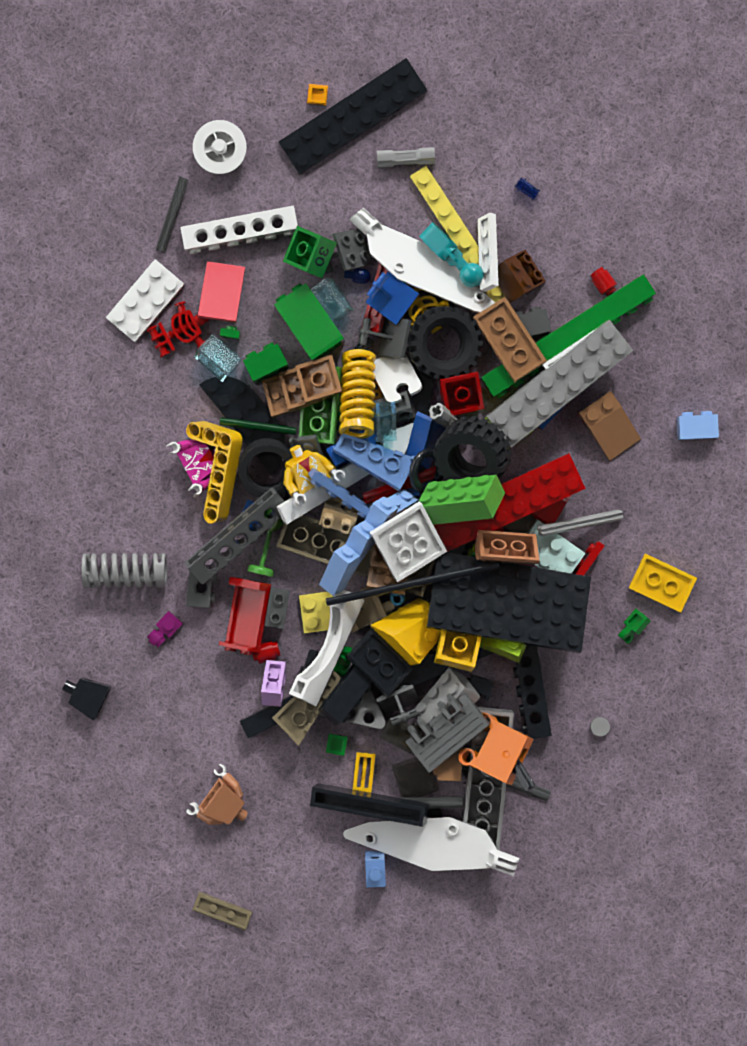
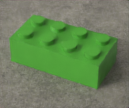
(462, 499)

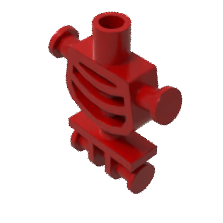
(183, 328)

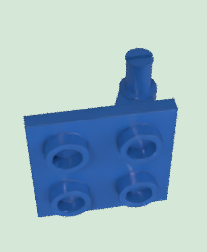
(391, 297)

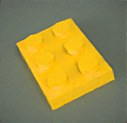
(662, 582)

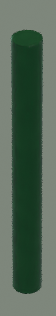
(257, 426)

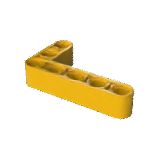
(217, 507)

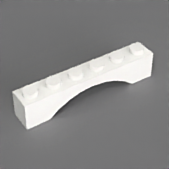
(312, 681)

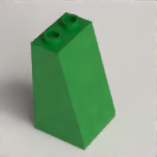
(309, 322)

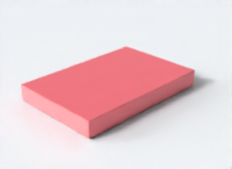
(221, 292)

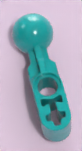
(470, 273)

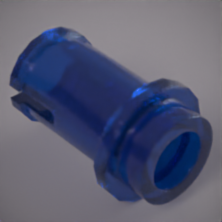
(527, 188)

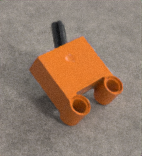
(501, 754)

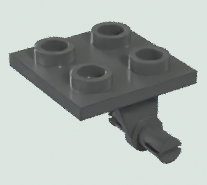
(352, 250)
(393, 337)
(398, 700)

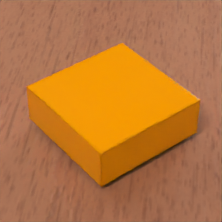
(317, 94)

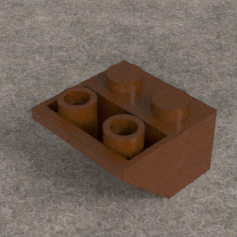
(519, 276)

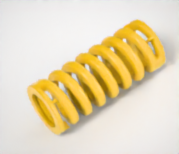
(359, 393)

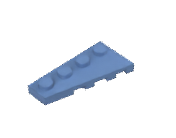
(385, 464)
(349, 501)

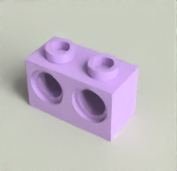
(273, 683)

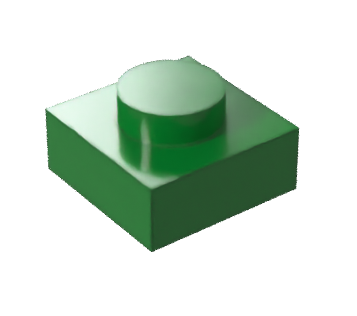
(230, 332)
(336, 744)

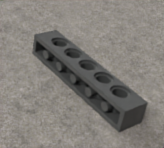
(226, 537)

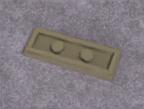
(222, 910)

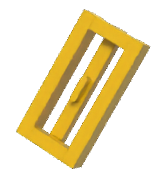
(365, 755)

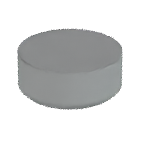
(600, 726)

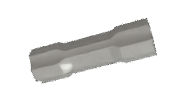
(391, 158)
(441, 415)

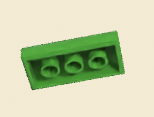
(321, 418)

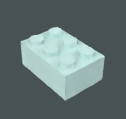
(556, 551)

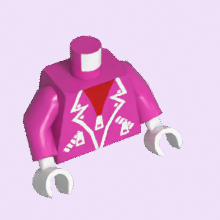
(197, 461)

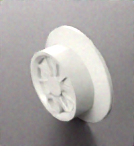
(219, 147)

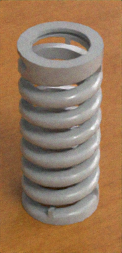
(91, 578)

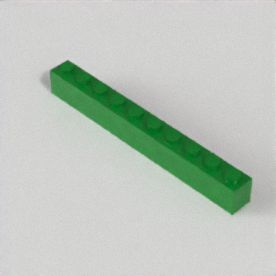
(611, 308)

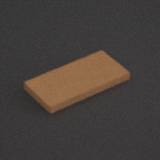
(509, 339)

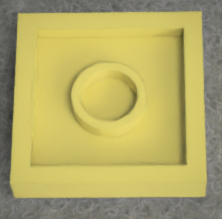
(315, 612)

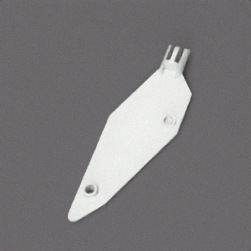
(417, 264)
(435, 846)

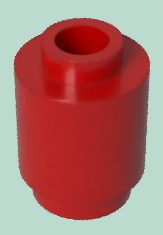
(603, 281)
(268, 651)

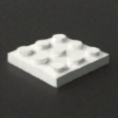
(408, 541)

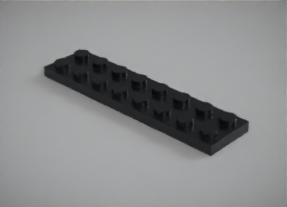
(352, 116)

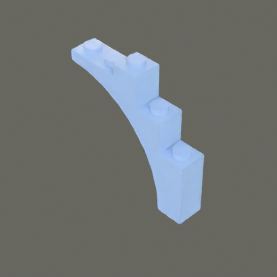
(348, 557)

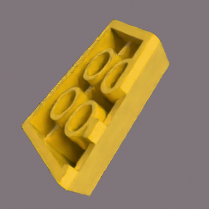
(407, 631)

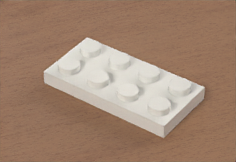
(145, 300)

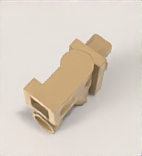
(336, 517)
(372, 611)

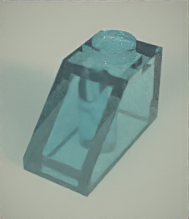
(385, 421)

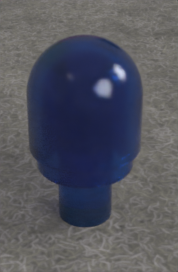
(358, 275)

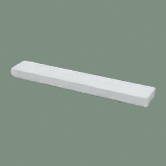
(319, 495)

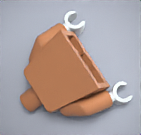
(222, 802)

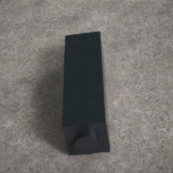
(262, 719)

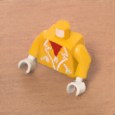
(296, 474)

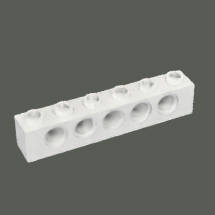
(191, 232)

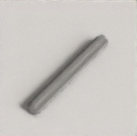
(581, 522)

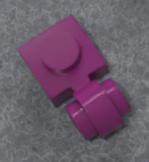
(168, 625)

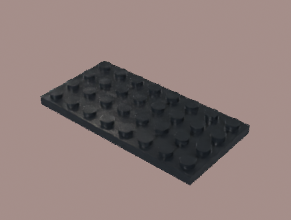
(511, 604)

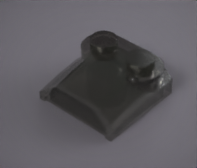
(414, 778)

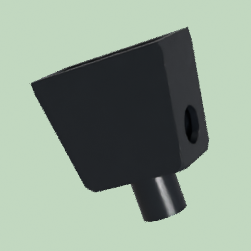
(87, 696)

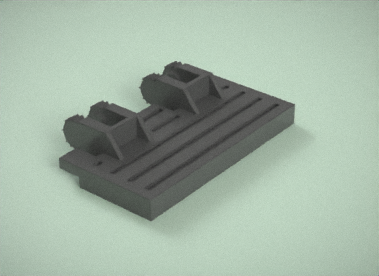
(449, 732)

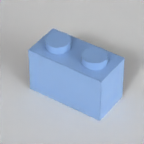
(697, 426)

